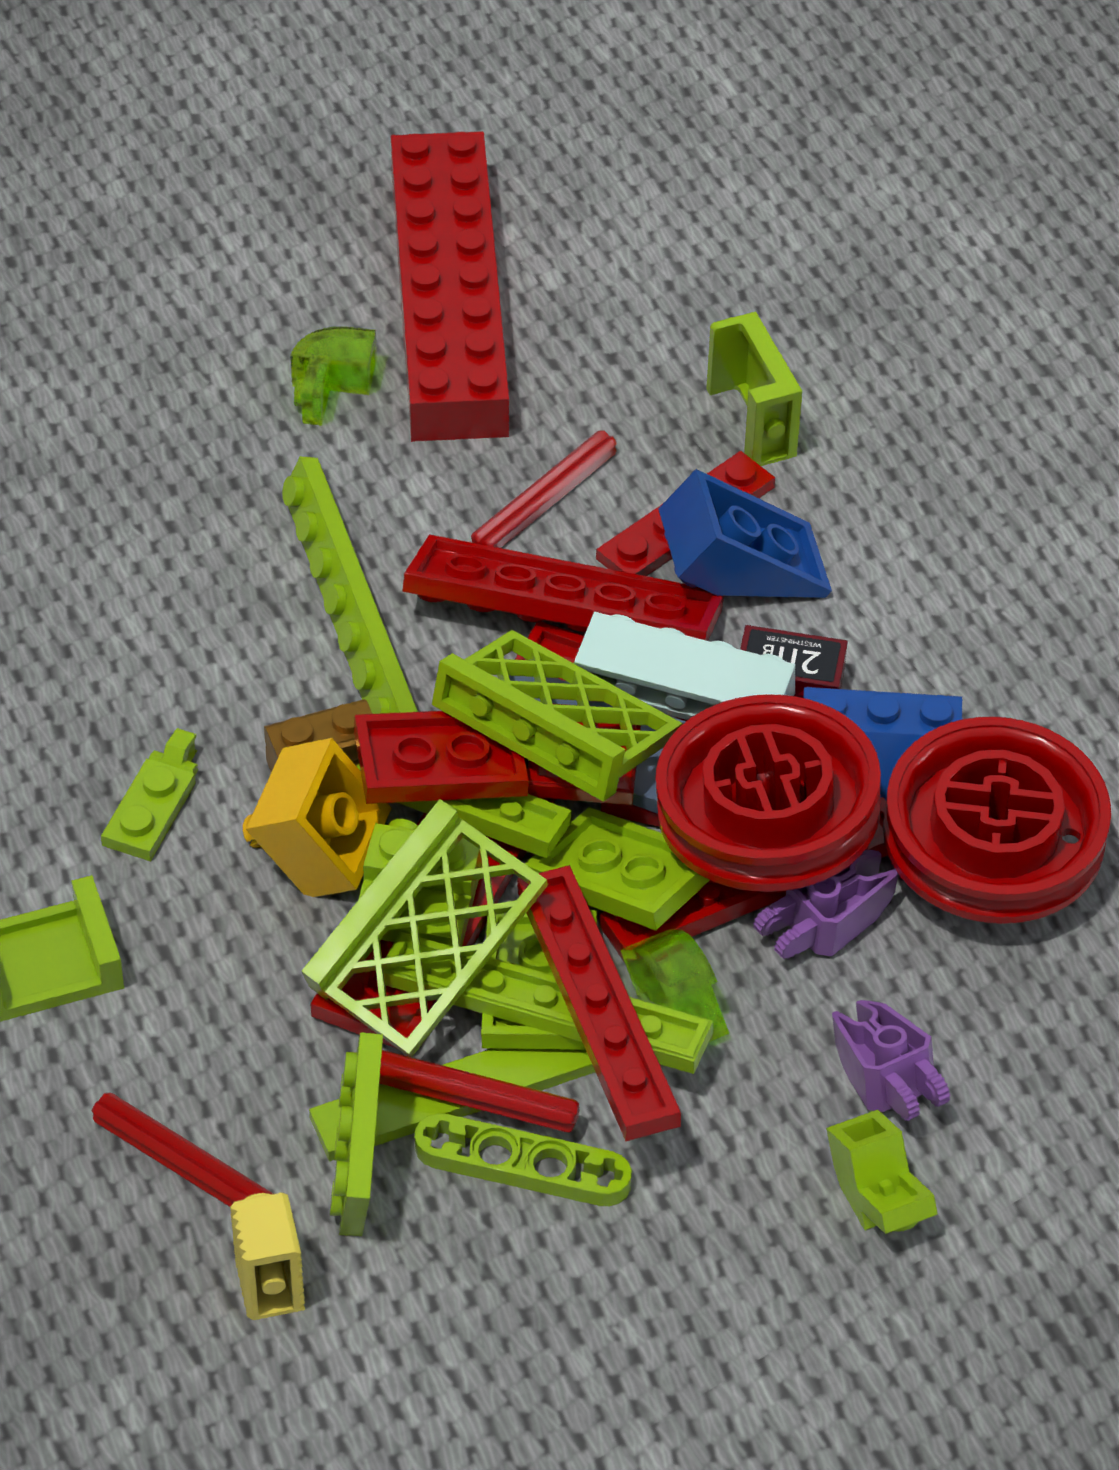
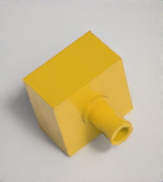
(315, 818)

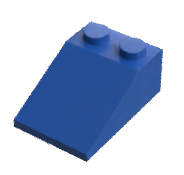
(740, 543)

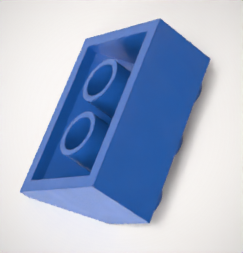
(890, 719)

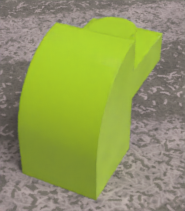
(876, 1175)

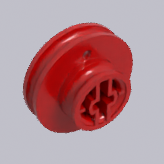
(768, 792)
(984, 815)

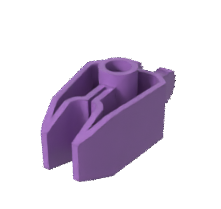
(830, 911)
(888, 1059)

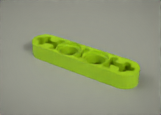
(525, 1152)

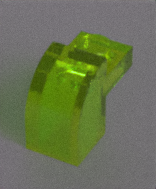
(331, 361)
(675, 975)

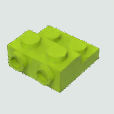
(384, 845)

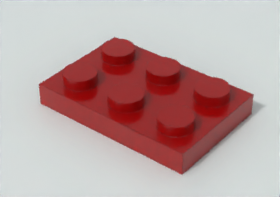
(433, 759)

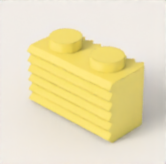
(267, 1255)

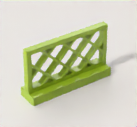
(548, 731)
(385, 902)

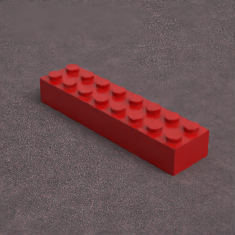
(449, 287)

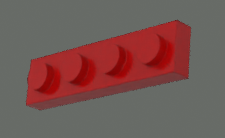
(643, 544)

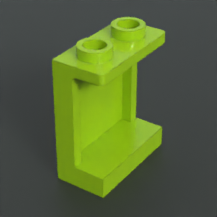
(749, 361)
(58, 954)

